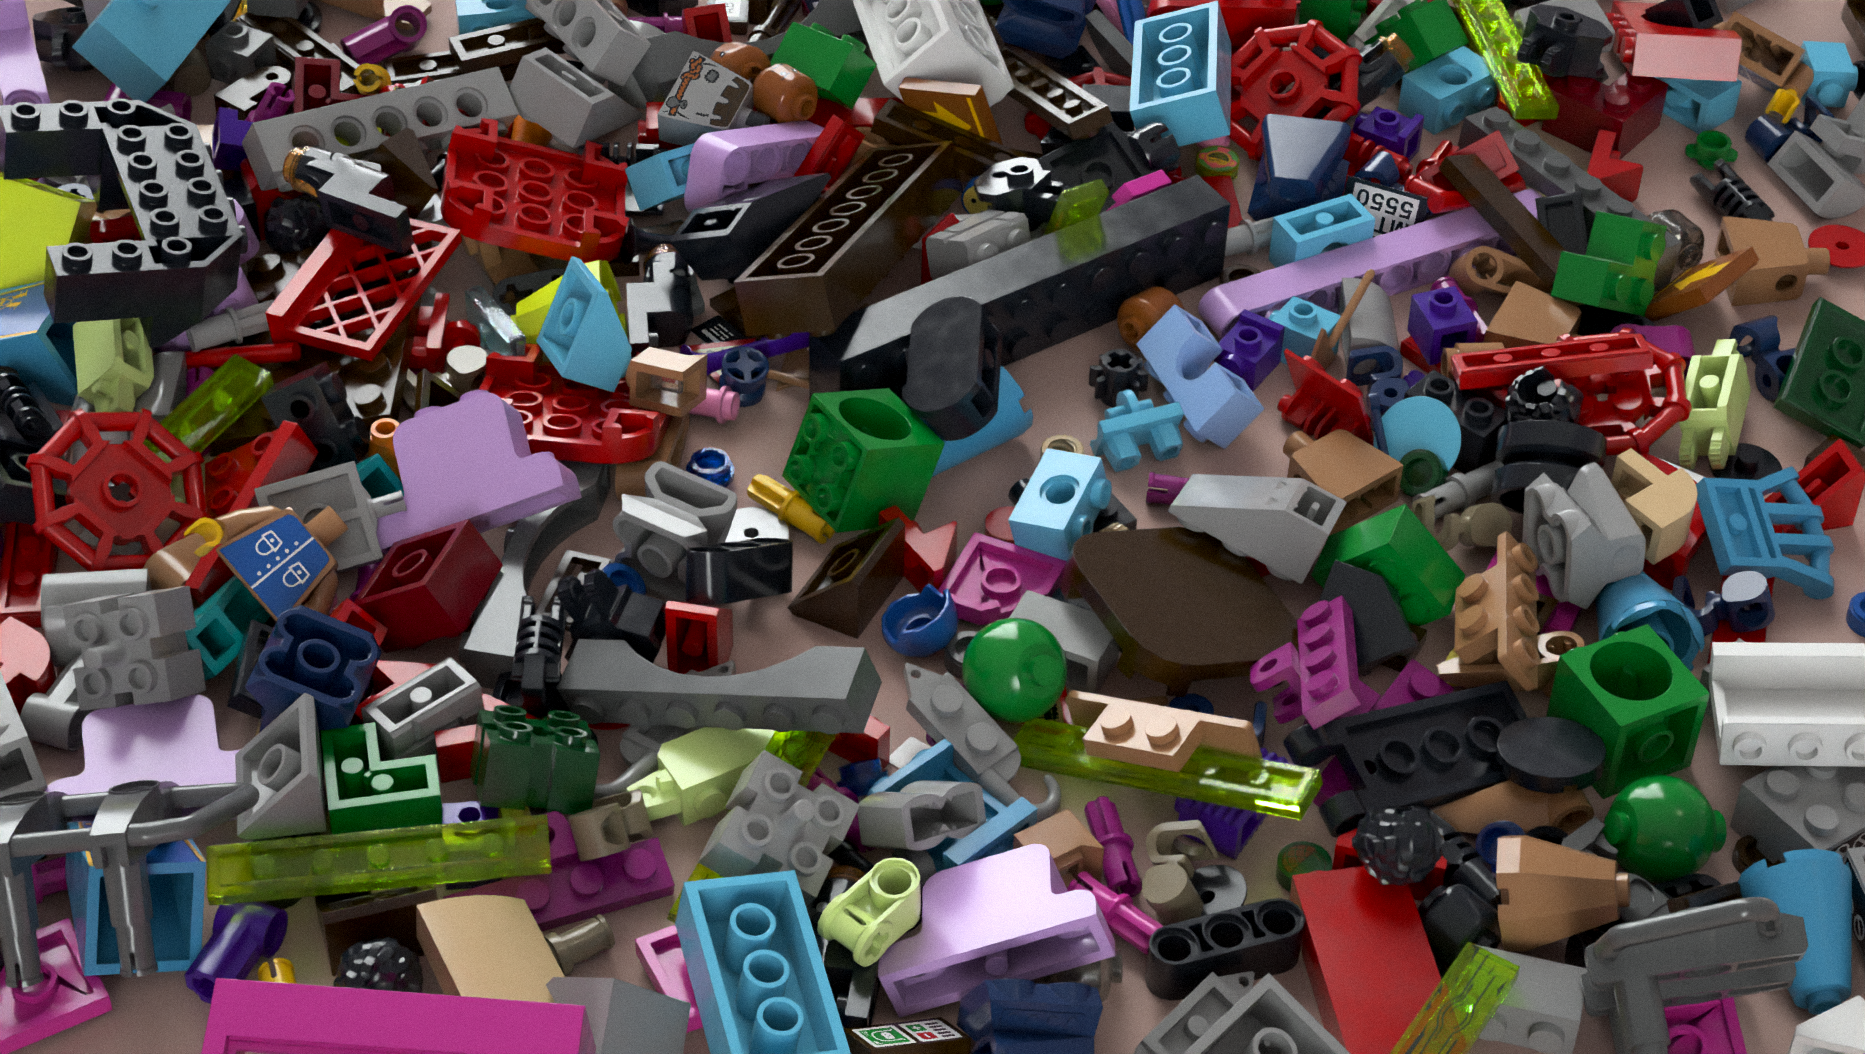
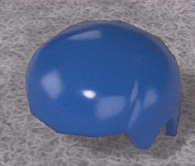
(920, 622)

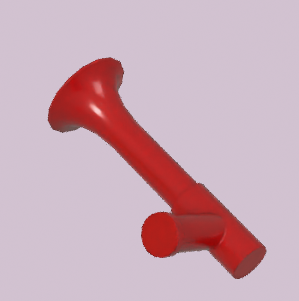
(1445, 201)

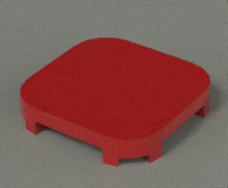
(534, 195)
(573, 417)

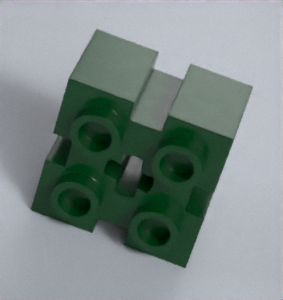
(534, 761)

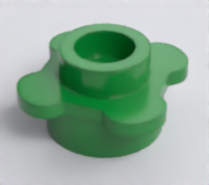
(1711, 147)

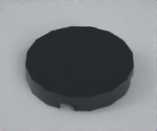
(1550, 754)

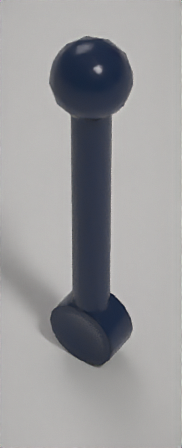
(1373, 406)

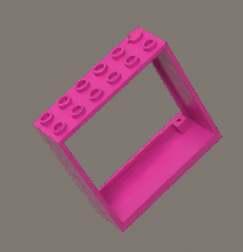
(371, 1021)

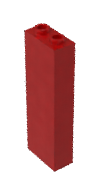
(1364, 956)

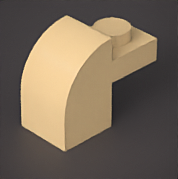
(1657, 502)

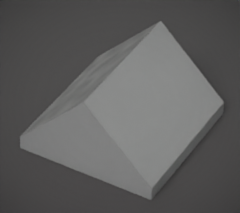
(288, 773)
(626, 1015)

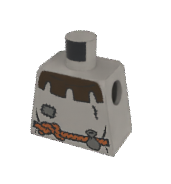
(706, 101)

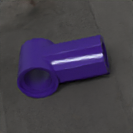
(238, 940)

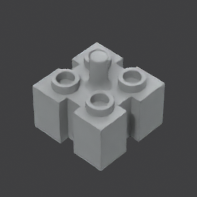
(134, 648)
(779, 826)

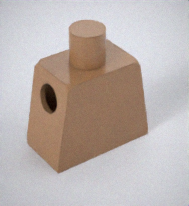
(1781, 262)
(1532, 318)
(1348, 470)

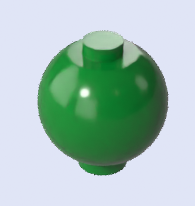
(1015, 669)
(1663, 828)

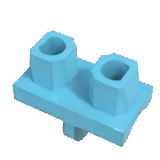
(1137, 424)

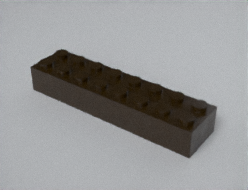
(848, 240)

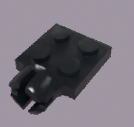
(1113, 157)

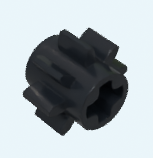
(1117, 372)

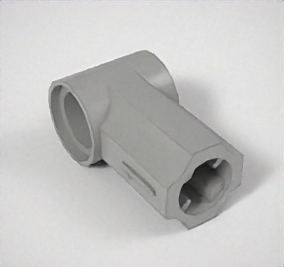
(56, 715)

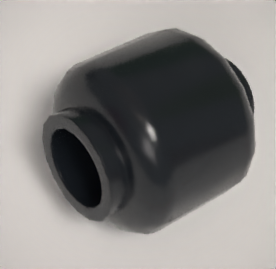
(1457, 917)

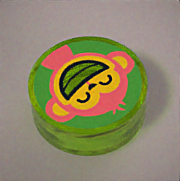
(1217, 162)

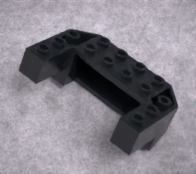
(167, 179)

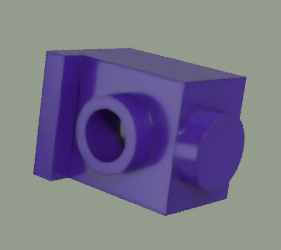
(1391, 130)
(1252, 348)

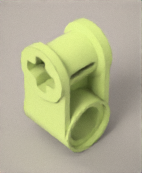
(874, 910)

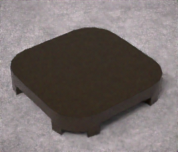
(1177, 604)

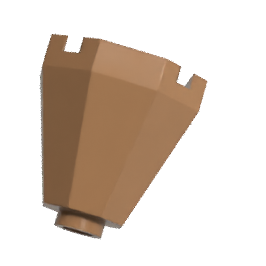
(1554, 891)

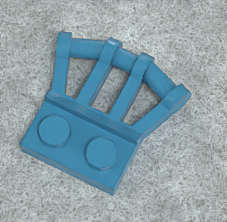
(1744, 534)

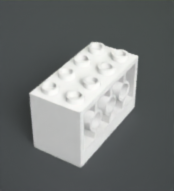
(934, 43)

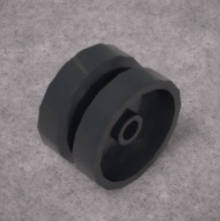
(1541, 447)

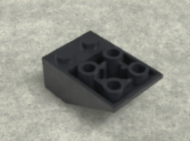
(737, 229)

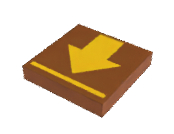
(952, 102)
(1700, 284)

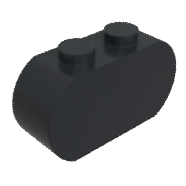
(953, 368)

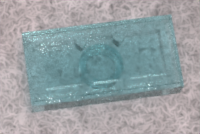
(495, 326)

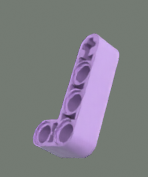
(18, 53)
(734, 158)

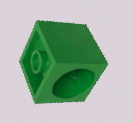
(861, 457)
(1636, 701)

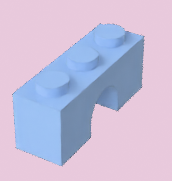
(1212, 400)

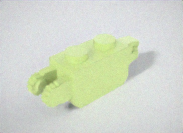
(112, 363)
(1719, 399)
(699, 772)

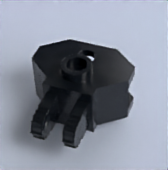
(57, 33)
(1563, 42)
(1020, 187)
(612, 613)

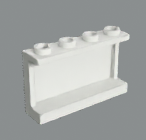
(1788, 703)

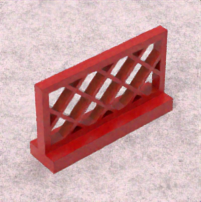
(332, 270)

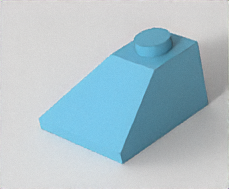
(584, 331)

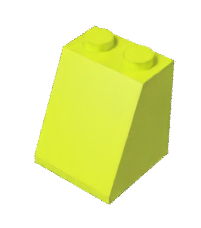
(31, 220)

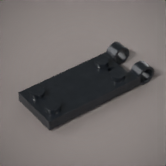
(1417, 752)

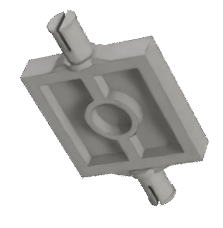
(344, 493)

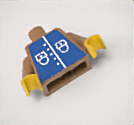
(1771, 64)
(277, 555)

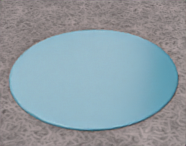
(1422, 424)

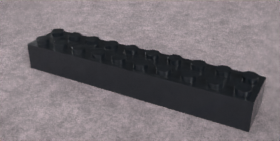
(1043, 287)

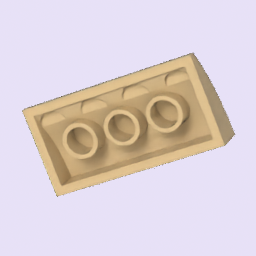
(486, 948)

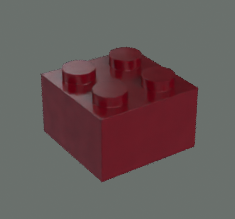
(430, 585)

